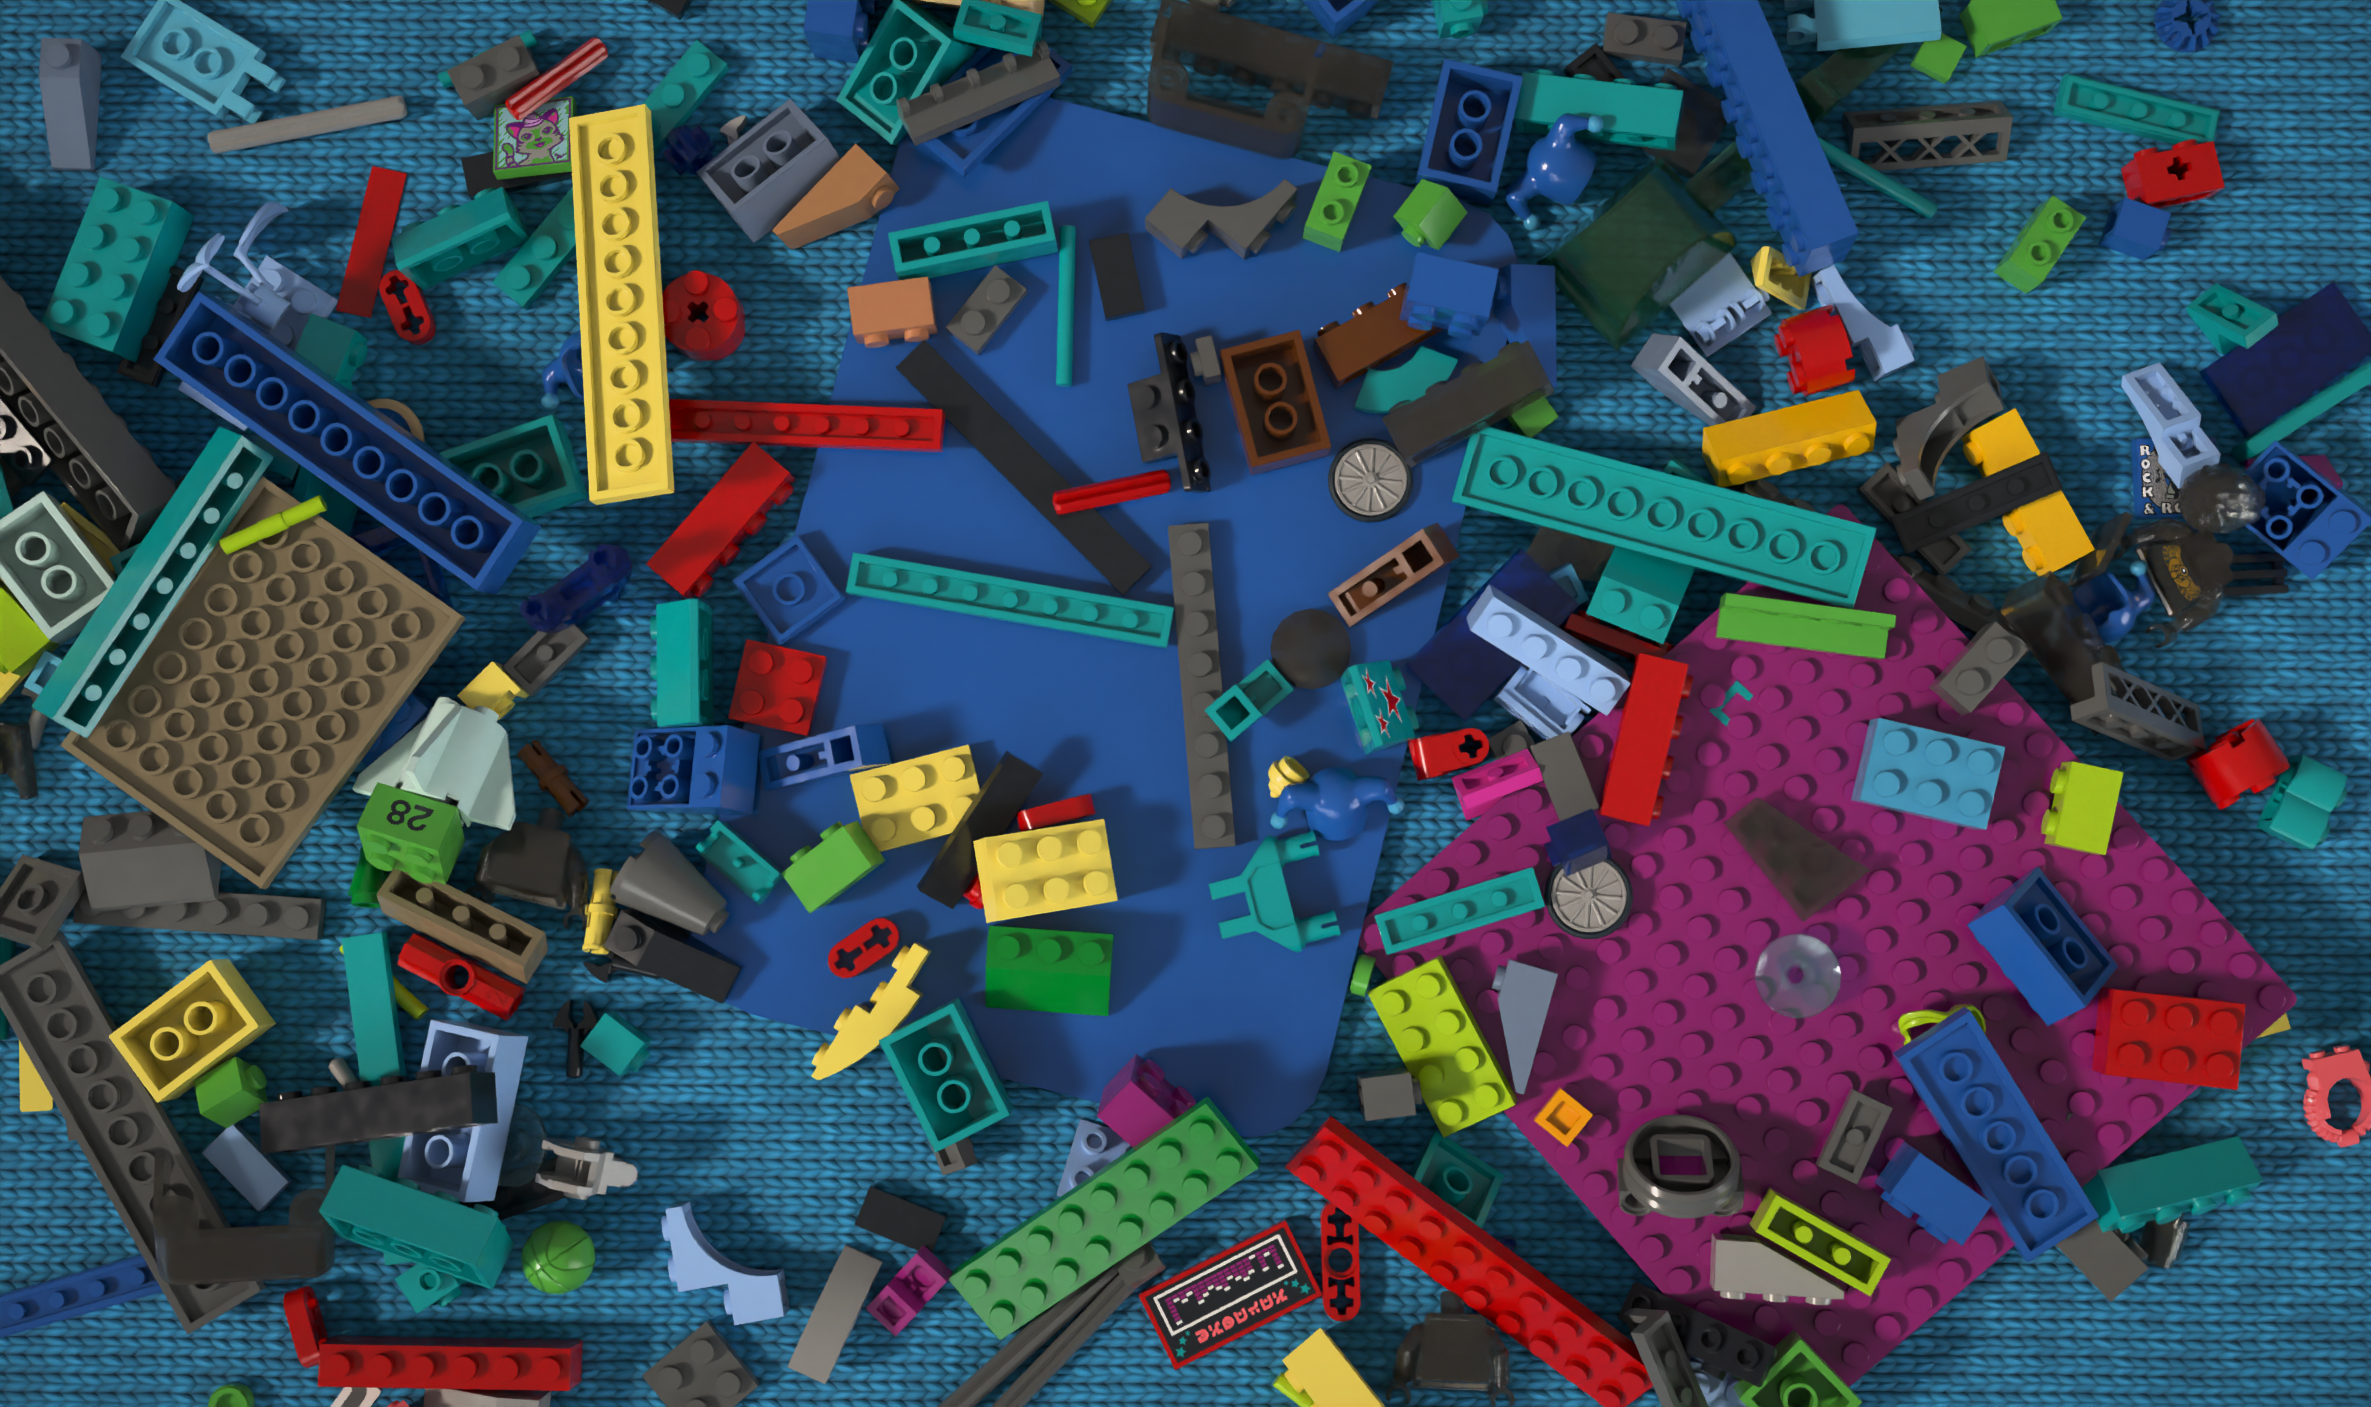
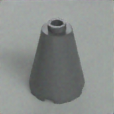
(669, 887)

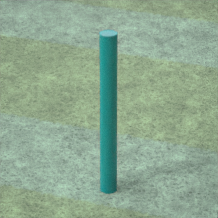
(1878, 180)
(1065, 306)

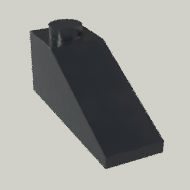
(672, 954)

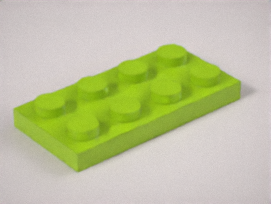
(1442, 1046)

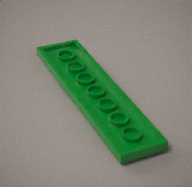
(1104, 1218)

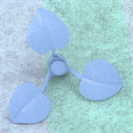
(257, 301)

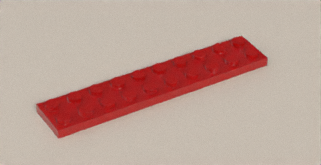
(1471, 1264)

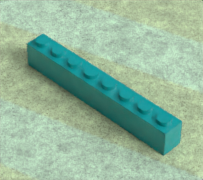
(152, 582)

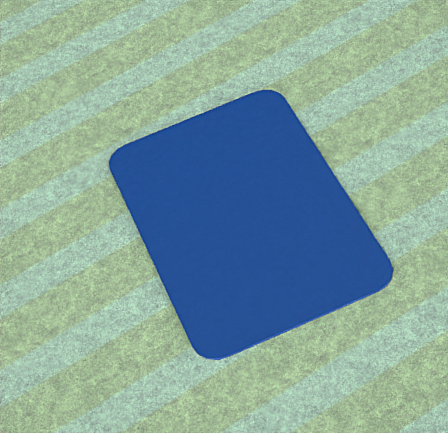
(1092, 711)

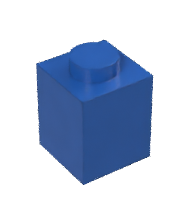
(2136, 229)

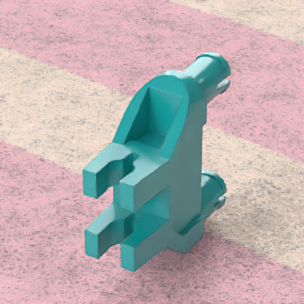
(1269, 899)

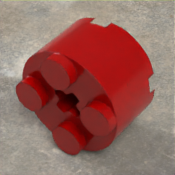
(709, 295)
(1815, 350)
(2238, 761)

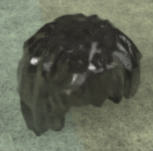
(2220, 499)

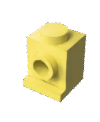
(493, 690)

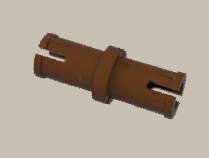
(553, 778)

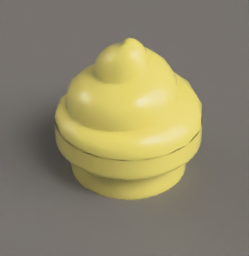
(1284, 773)

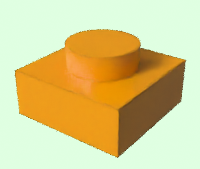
(1563, 1117)

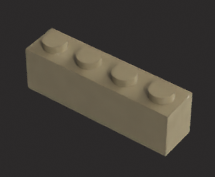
(464, 924)

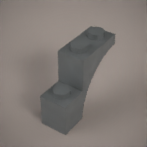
(1243, 228)
(1926, 436)

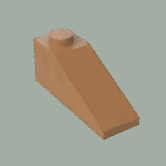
(842, 198)

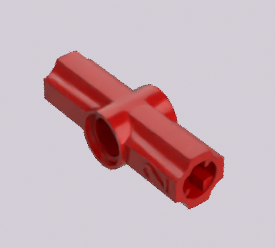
(439, 965)

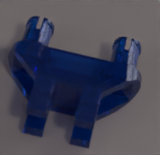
(580, 592)

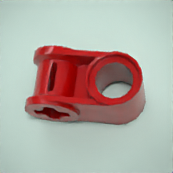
(1440, 752)

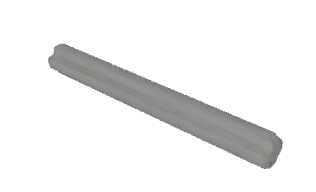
(307, 124)

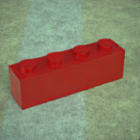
(722, 522)
(1644, 740)

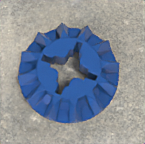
(2178, 34)

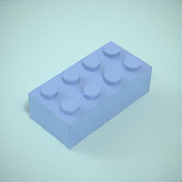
(470, 1158)

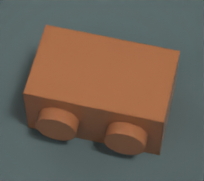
(892, 311)

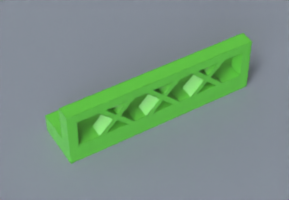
(1803, 626)

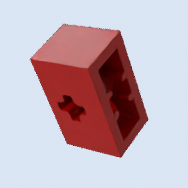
(2173, 176)

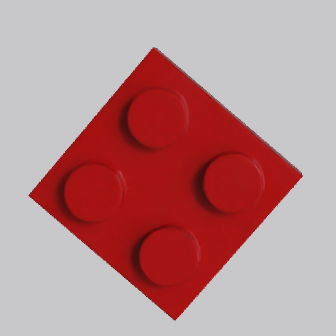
(778, 687)

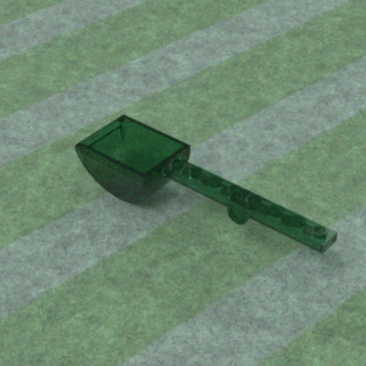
(1663, 233)

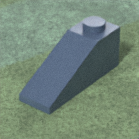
(70, 101)
(1690, 380)
(1523, 1006)

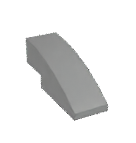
(835, 1314)

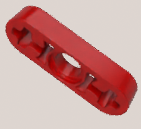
(1329, 1291)

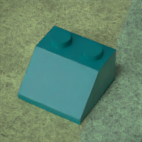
(1640, 593)
(1457, 1177)

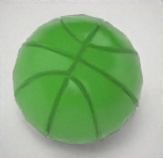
(558, 1257)

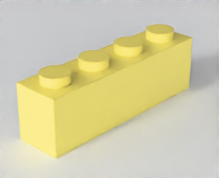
(1327, 1374)

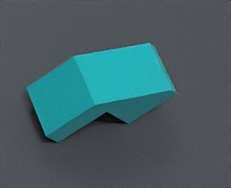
(1249, 700)

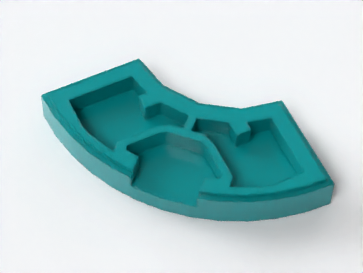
(1386, 388)

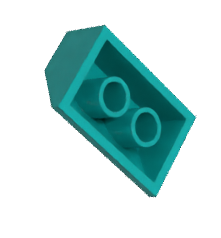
(459, 238)
(683, 664)
(946, 1075)

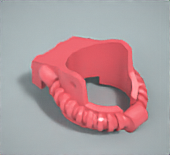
(2324, 1073)

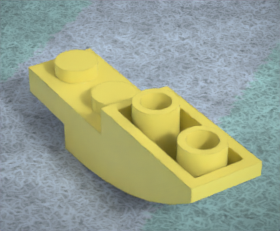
(863, 1027)

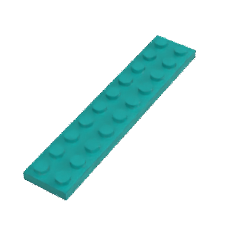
(1665, 516)

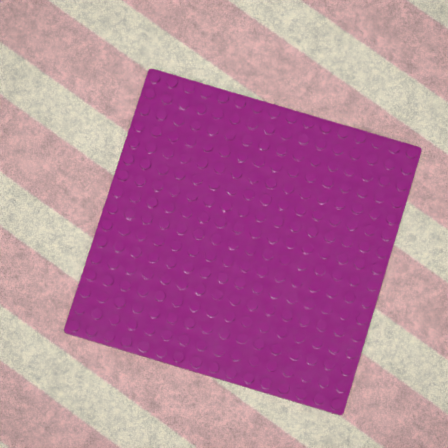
(1671, 1003)

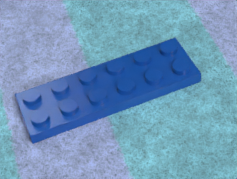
(1995, 1134)

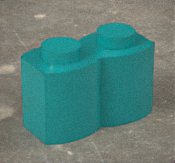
(2303, 802)

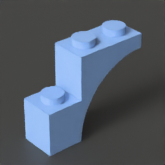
(697, 1264)

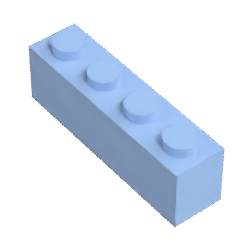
(1548, 650)

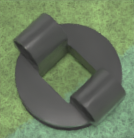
(1645, 1190)

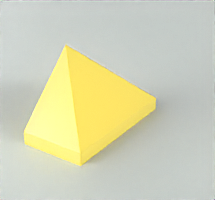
(1778, 279)

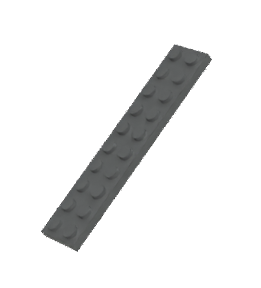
(110, 1110)

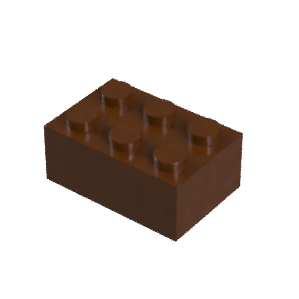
(1275, 402)

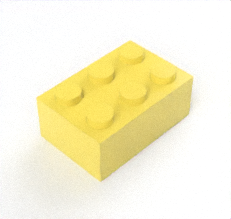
(1045, 870)
(192, 1029)

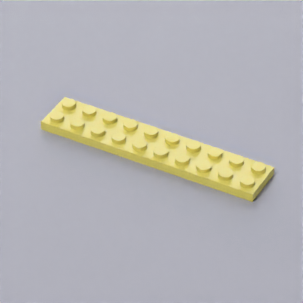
(621, 306)

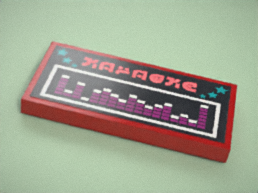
(1230, 1294)

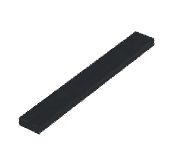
(1021, 466)

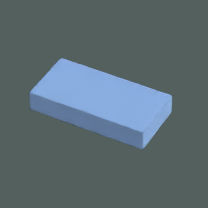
(246, 1167)

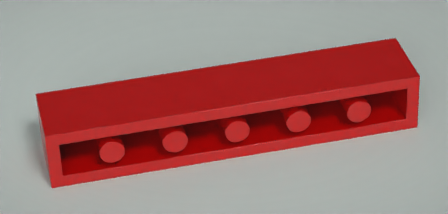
(450, 1363)

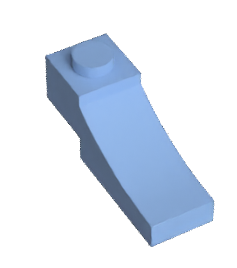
(1881, 346)
(2170, 422)

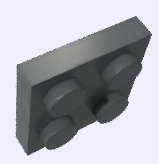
(37, 901)
(702, 1372)

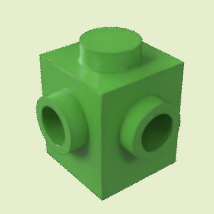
(1429, 215)
(230, 1091)

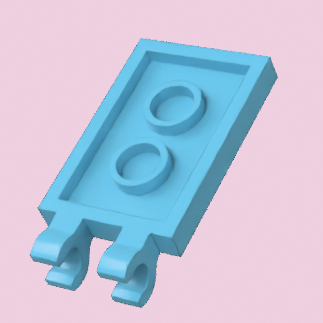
(1863, 22)
(200, 59)

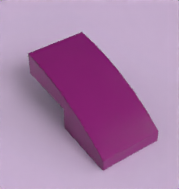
(909, 1290)

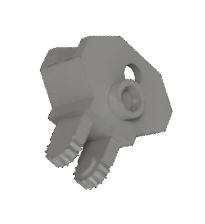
(584, 1168)

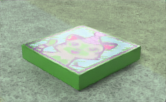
(535, 143)

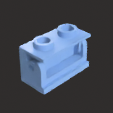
(1541, 704)

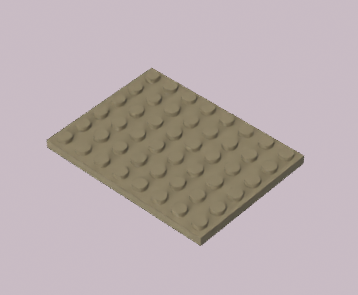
(267, 687)

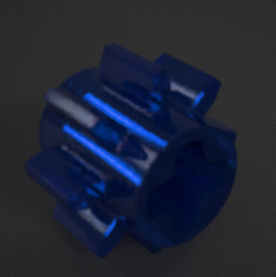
(688, 149)

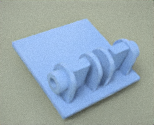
(1721, 306)
(1090, 1152)

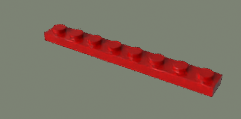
(807, 425)

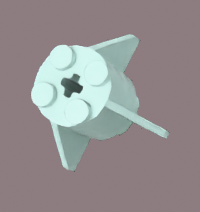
(453, 759)

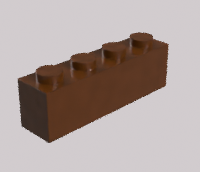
(1367, 339)

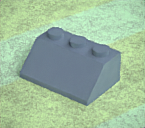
(769, 169)

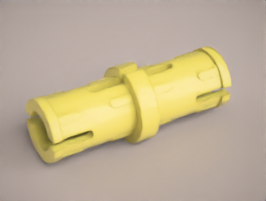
(600, 912)

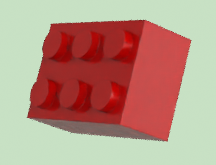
(2168, 1037)

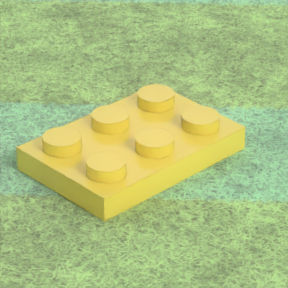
(916, 797)

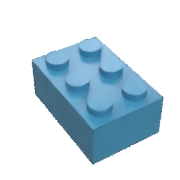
(1928, 773)

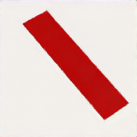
(371, 242)

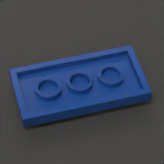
(973, 142)

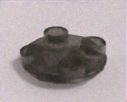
(1310, 649)

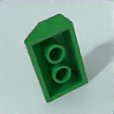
(1048, 970)

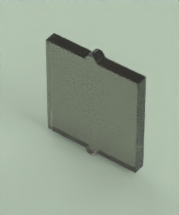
(2105, 542)

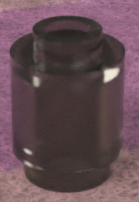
(2164, 1241)

